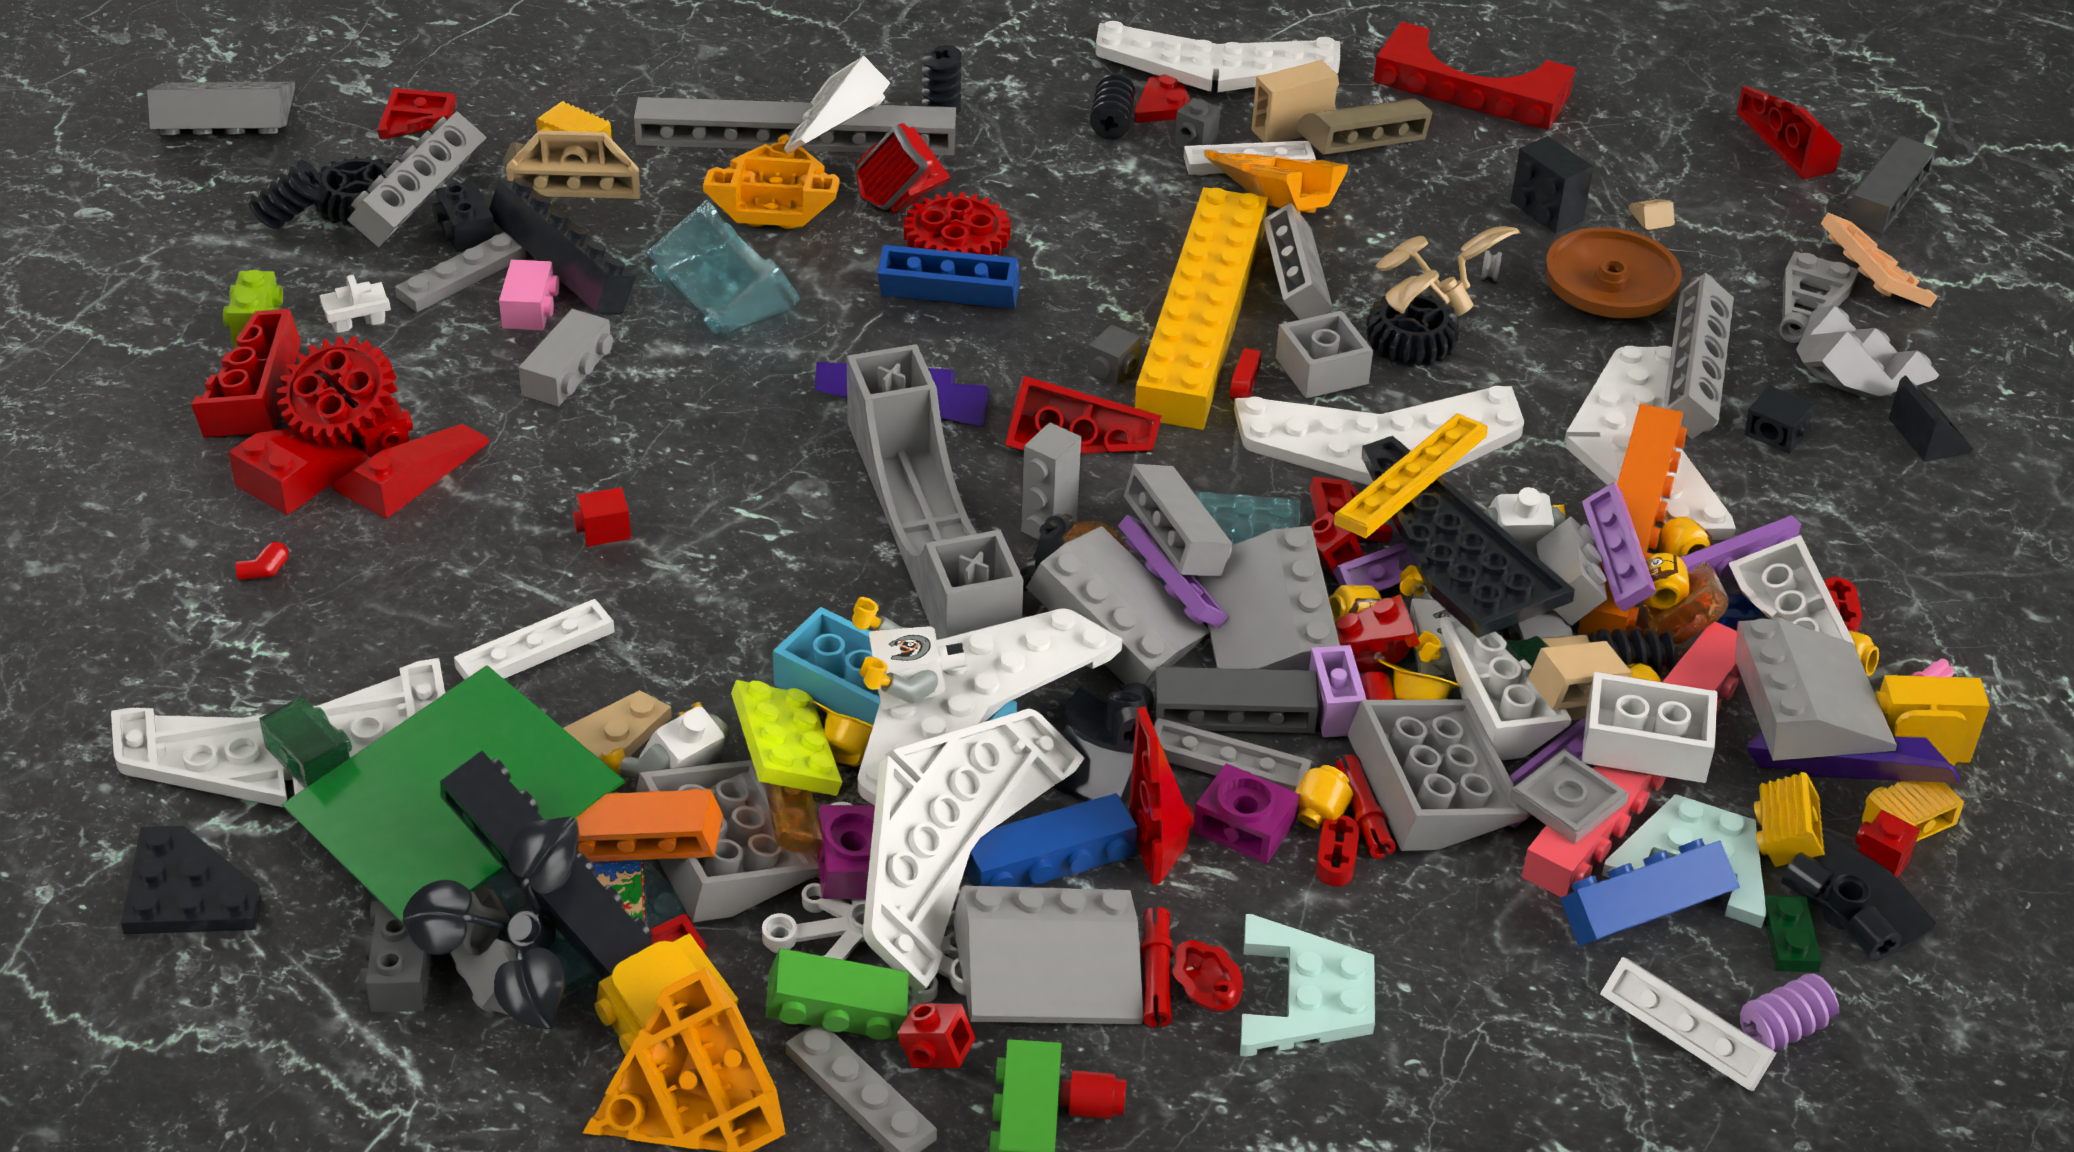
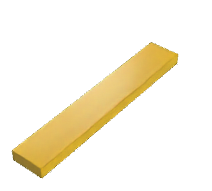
(1410, 475)

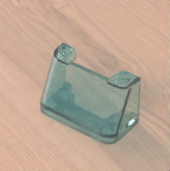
(721, 272)

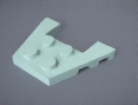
(1687, 820)
(1327, 989)

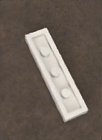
(1201, 166)
(538, 641)
(1688, 1024)

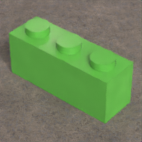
(837, 994)
(1028, 1098)

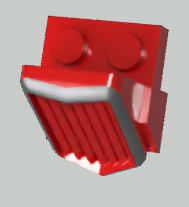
(898, 170)

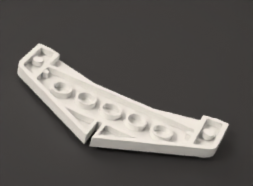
(1202, 61)
(1605, 425)
(1334, 438)
(999, 667)
(230, 753)
(932, 812)

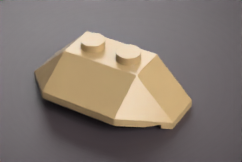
(576, 166)

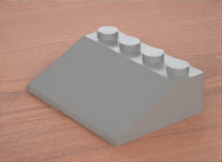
(220, 105)
(1120, 595)
(1273, 603)
(1809, 692)
(1433, 771)
(746, 859)
(1049, 955)

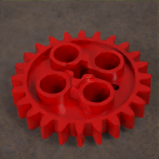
(958, 225)
(320, 410)

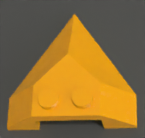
(1283, 180)
(772, 186)
(692, 1077)

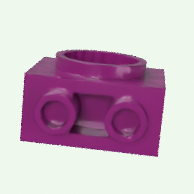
(1246, 813)
(845, 850)

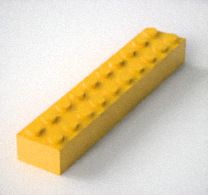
(1201, 308)

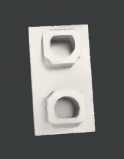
(355, 301)

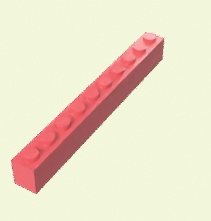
(1557, 862)

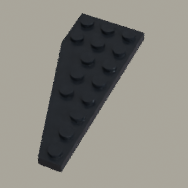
(1466, 556)

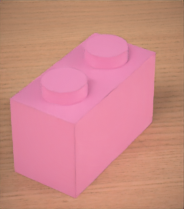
(528, 295)

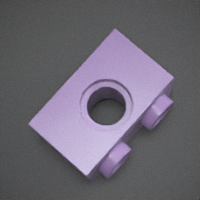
(1337, 688)

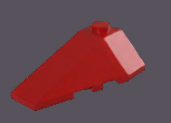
(1790, 133)
(1100, 422)
(406, 470)
(1156, 803)

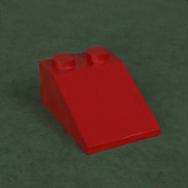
(289, 470)

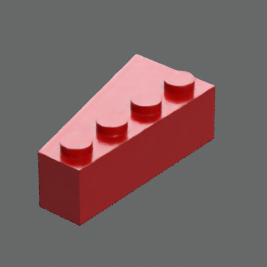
(244, 391)

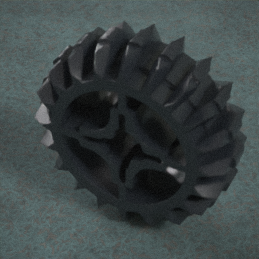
(344, 183)
(1418, 335)

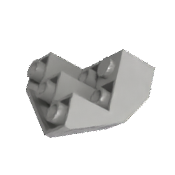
(1858, 359)

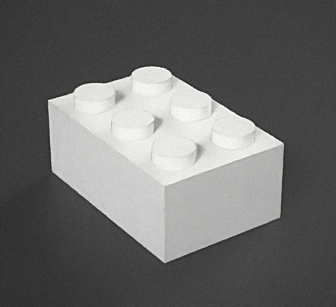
(1650, 727)

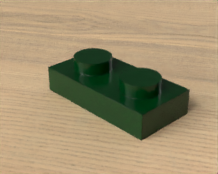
(1791, 934)

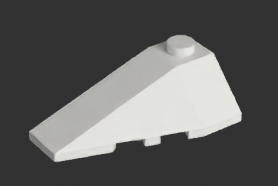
(840, 99)
(1789, 587)
(1500, 692)

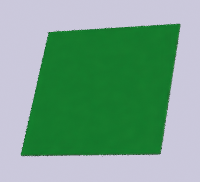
(385, 804)

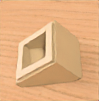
(1653, 213)

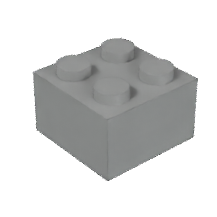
(1324, 354)

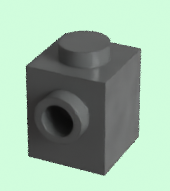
(1197, 123)
(1114, 354)

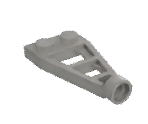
(1818, 273)

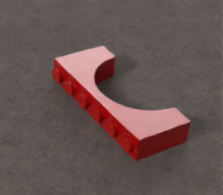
(1526, 98)

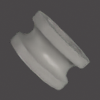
(1491, 265)

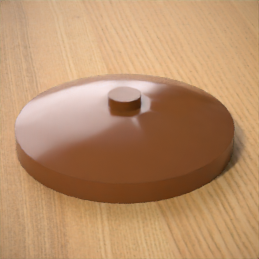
(1612, 272)

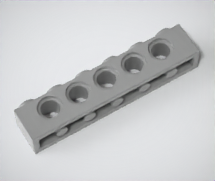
(415, 178)
(1699, 354)

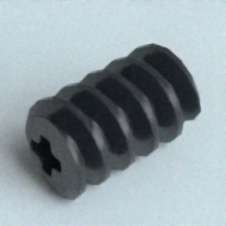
(942, 77)
(1112, 106)
(288, 196)
(1636, 647)

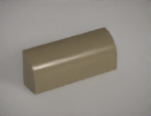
(1366, 126)

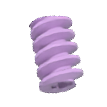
(1790, 1012)

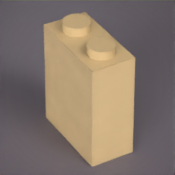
(1290, 94)

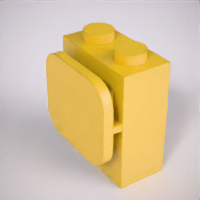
(1936, 708)
(633, 988)

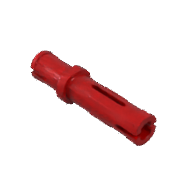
(1368, 814)
(1156, 952)

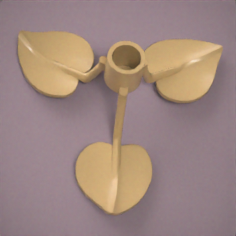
(1449, 289)

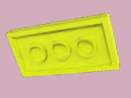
(785, 737)

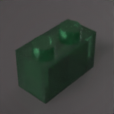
(304, 740)

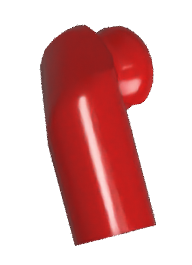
(266, 563)

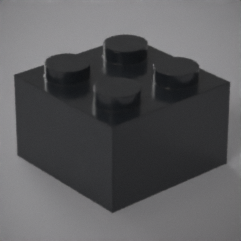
(1551, 184)

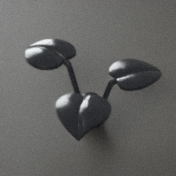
(535, 982)

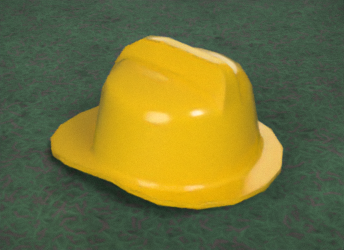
(1419, 686)
(846, 736)

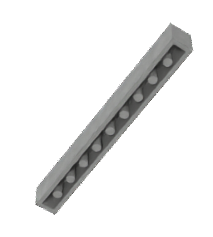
(757, 123)

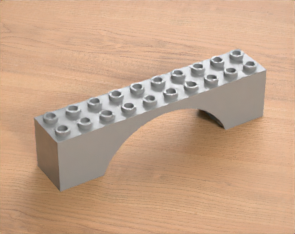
(896, 423)

